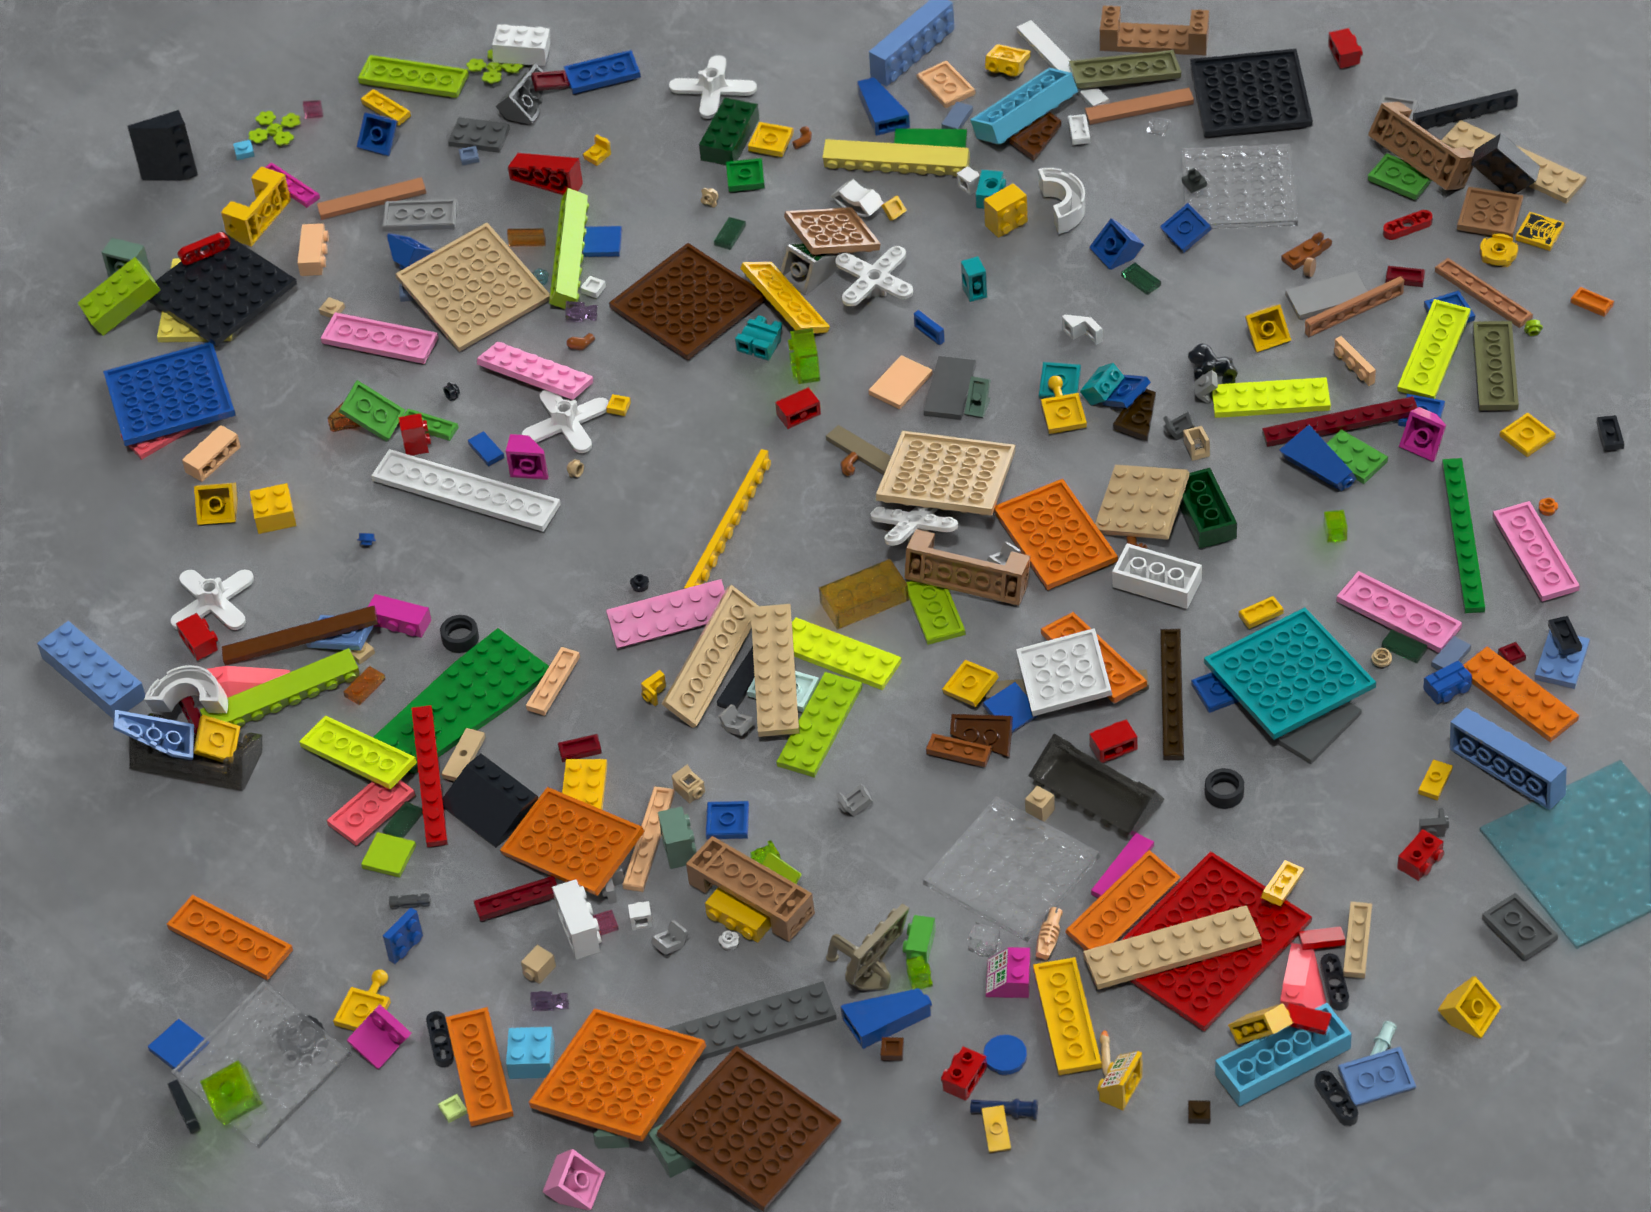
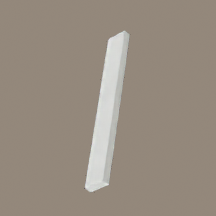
(1057, 59)

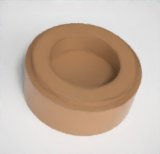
(1309, 267)

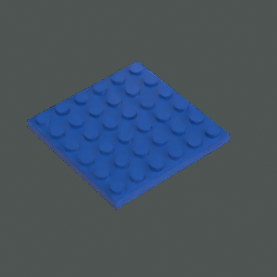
(169, 393)

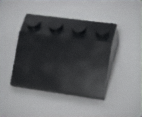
(163, 148)
(488, 800)

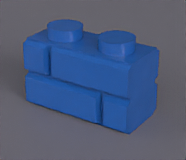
(1447, 682)

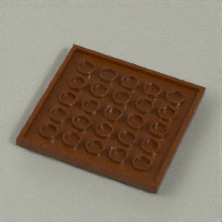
(687, 301)
(749, 1128)

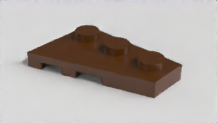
(984, 730)

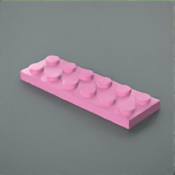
(379, 338)
(535, 370)
(1536, 551)
(1399, 611)
(664, 614)

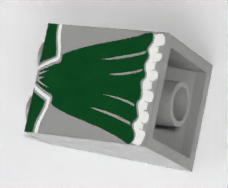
(805, 269)

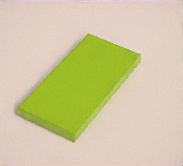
(935, 612)

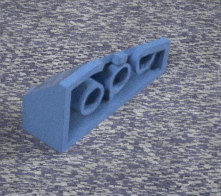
(163, 734)

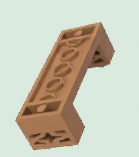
(1153, 37)
(1419, 148)
(966, 574)
(752, 883)

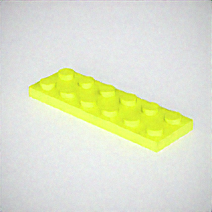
(1434, 349)
(1271, 397)
(843, 654)
(358, 752)

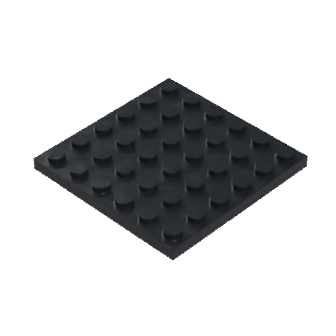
(1251, 92)
(221, 291)

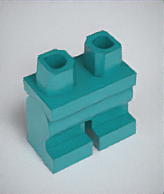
(759, 336)

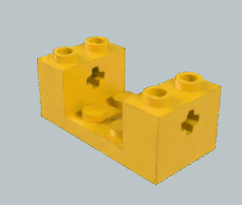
(249, 223)

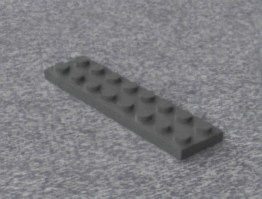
(761, 1020)

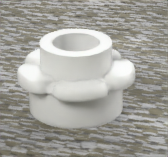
(729, 944)

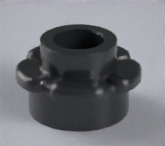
(451, 391)
(639, 583)

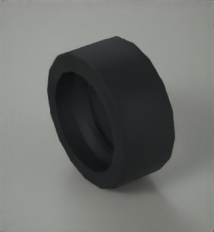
(456, 622)
(1220, 800)

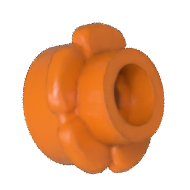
(1548, 506)

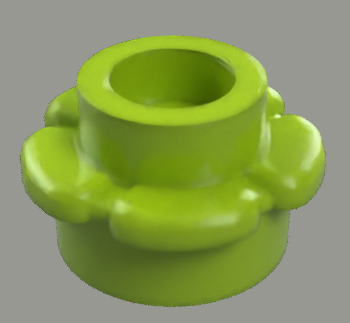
(1533, 327)

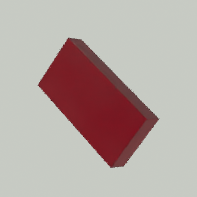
(550, 80)
(1411, 276)
(580, 747)

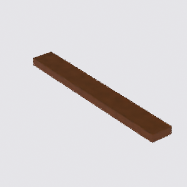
(299, 635)

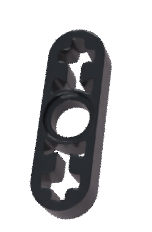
(1337, 973)
(442, 1031)
(1336, 1089)
(183, 1106)

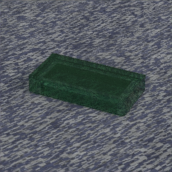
(730, 233)
(1141, 278)
(1404, 646)
(403, 820)

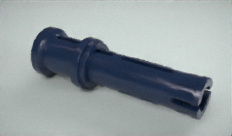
(1015, 1108)

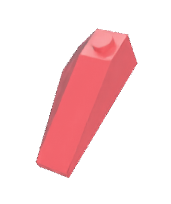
(238, 679)
(1302, 979)

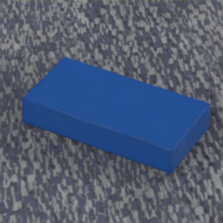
(929, 327)
(486, 448)

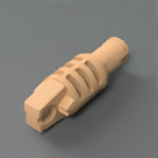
(1048, 934)

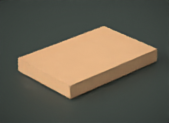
(945, 84)
(900, 382)

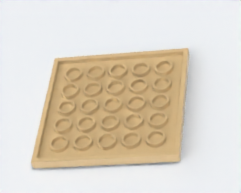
(473, 286)
(946, 473)

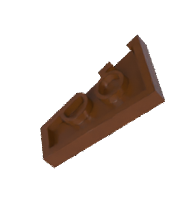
(1036, 136)

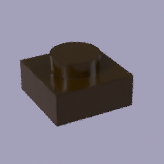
(1199, 1112)

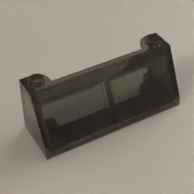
(231, 773)

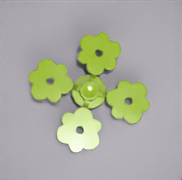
(494, 68)
(274, 130)

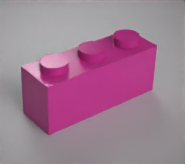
(401, 615)

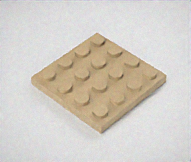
(1142, 501)

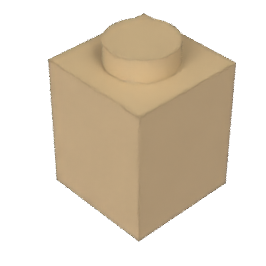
(1040, 803)
(538, 964)

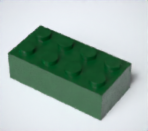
(729, 131)
(1207, 510)

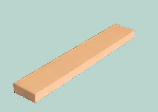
(648, 843)

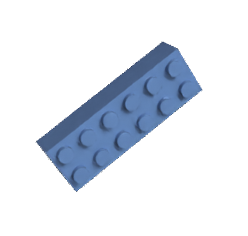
(911, 40)
(91, 669)
(1508, 758)

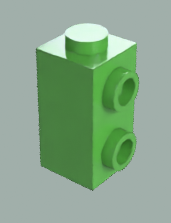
(921, 937)

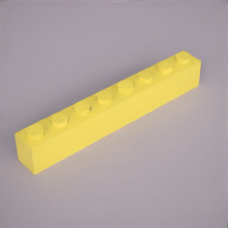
(895, 157)

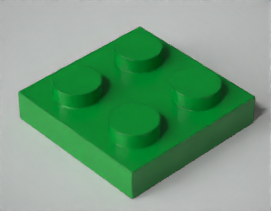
(745, 174)

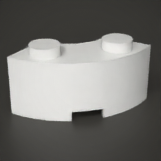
(862, 200)

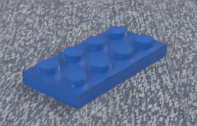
(602, 71)

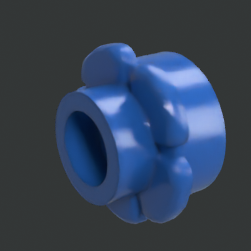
(366, 538)

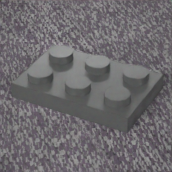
(479, 133)
(1520, 926)

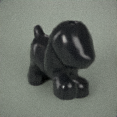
(1204, 356)

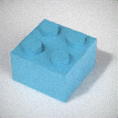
(530, 1052)

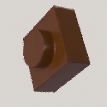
(892, 1048)

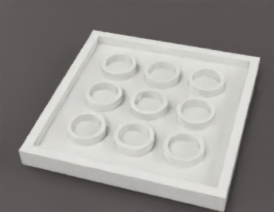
(1064, 672)

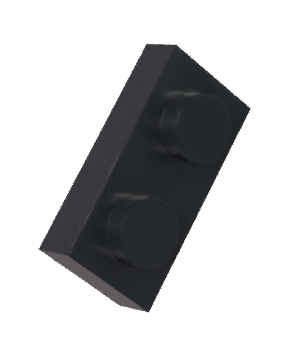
(1610, 433)
(1565, 635)

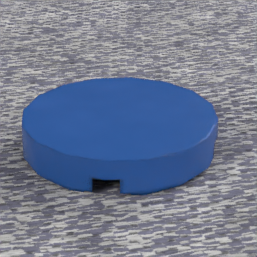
(1005, 1054)

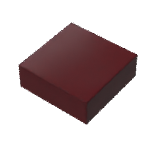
(1512, 653)

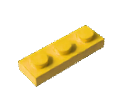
(385, 106)
(1282, 883)

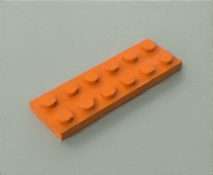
(1121, 675)
(1520, 694)
(1123, 903)
(230, 937)
(479, 1066)

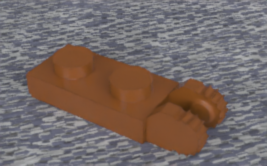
(1296, 257)

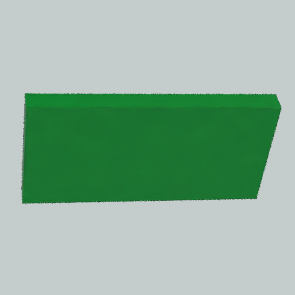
(932, 137)

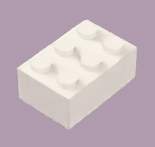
(521, 45)
(577, 919)

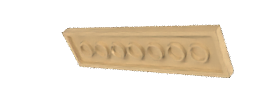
(1552, 178)
(710, 657)
(774, 670)
(1172, 947)

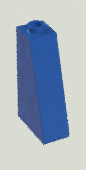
(881, 107)
(1316, 457)
(885, 1015)

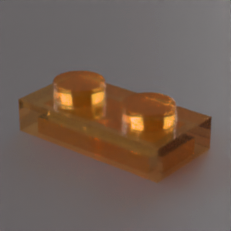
(364, 685)

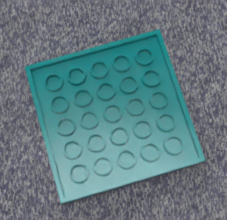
(1289, 673)

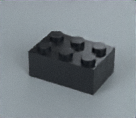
(1505, 165)

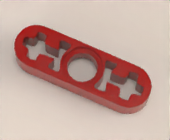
(1419, 220)
(196, 246)

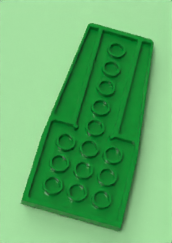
(469, 693)

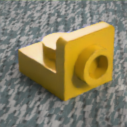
(599, 151)
(652, 686)

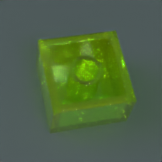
(804, 356)
(231, 1092)

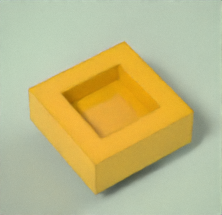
(893, 207)
(618, 405)

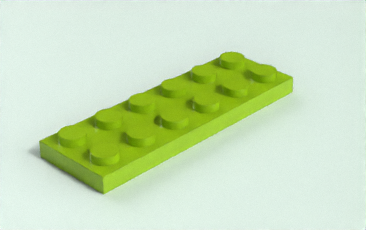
(413, 76)
(819, 724)

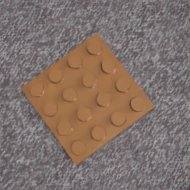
(832, 231)

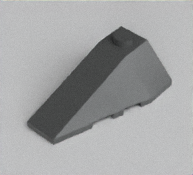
(522, 100)

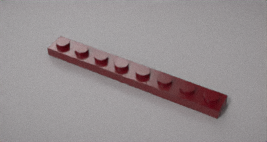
(1341, 420)

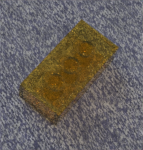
(863, 594)

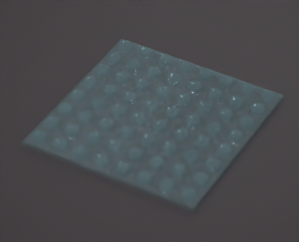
(1584, 855)

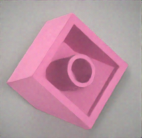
(574, 1181)

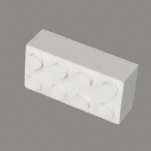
(1157, 576)

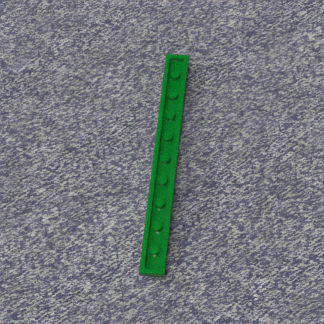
(1463, 536)

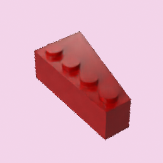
(546, 172)

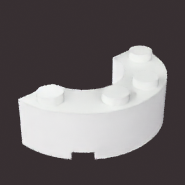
(1069, 190)
(186, 682)

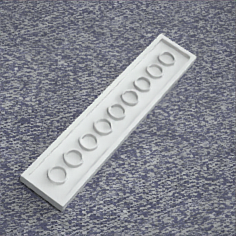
(466, 490)

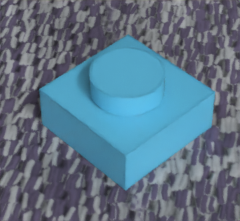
(243, 149)

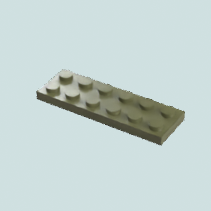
(1125, 69)
(1495, 365)

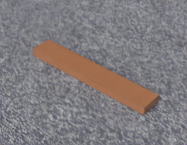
(1139, 106)
(371, 198)
(1483, 292)
(1354, 306)

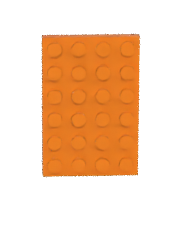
(1055, 534)
(572, 840)

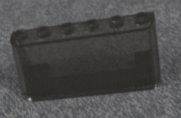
(1094, 787)

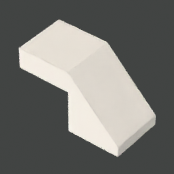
(1077, 326)

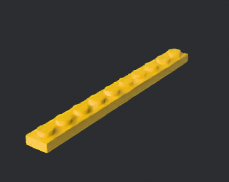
(730, 520)

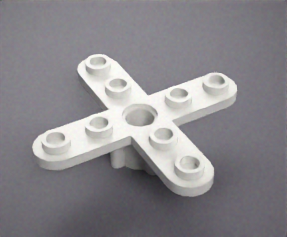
(712, 85)
(875, 278)
(566, 419)
(908, 522)
(213, 597)

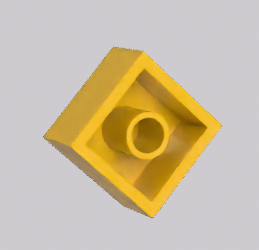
(1005, 210)
(272, 508)

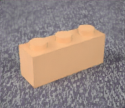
(312, 249)
(211, 453)

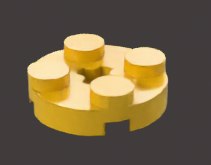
(1503, 258)

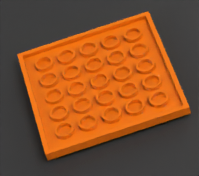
(617, 1074)

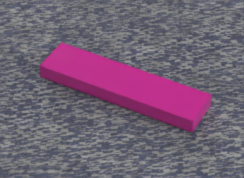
(297, 189)
(1127, 858)

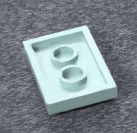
(805, 688)

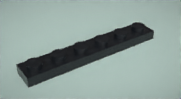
(1466, 109)

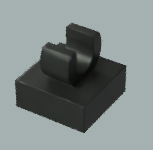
(1194, 180)

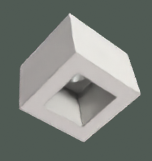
(968, 180)
(640, 915)

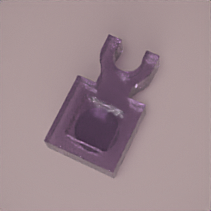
(578, 311)
(547, 1001)

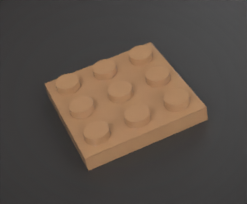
(1489, 212)

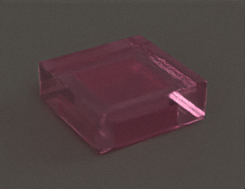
(313, 109)
(606, 922)

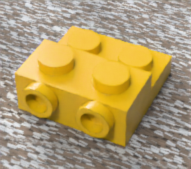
(1006, 60)

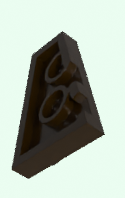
(1137, 418)

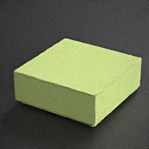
(452, 1108)

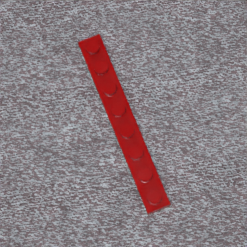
(429, 776)

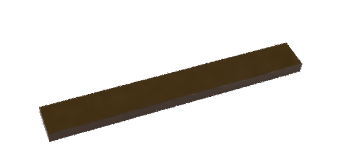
(1172, 694)

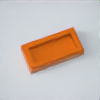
(1592, 301)

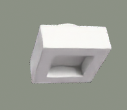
(593, 287)

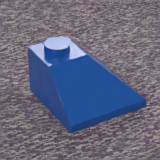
(377, 133)
(1116, 244)
(406, 250)

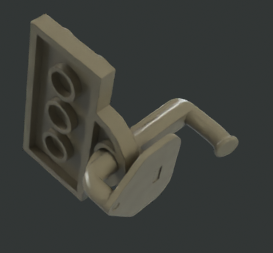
(866, 966)

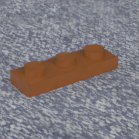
(958, 750)

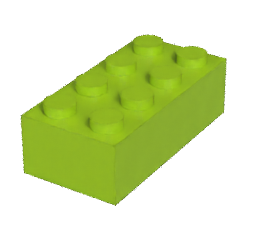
(119, 296)

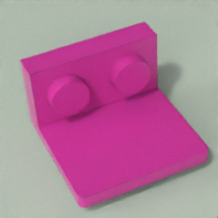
(378, 1036)

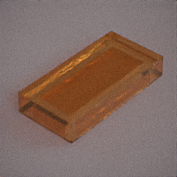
(526, 237)

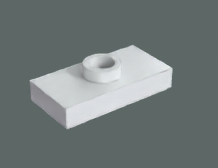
(1079, 129)

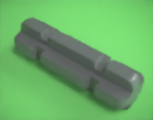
(409, 900)

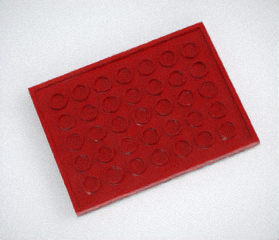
(1210, 986)

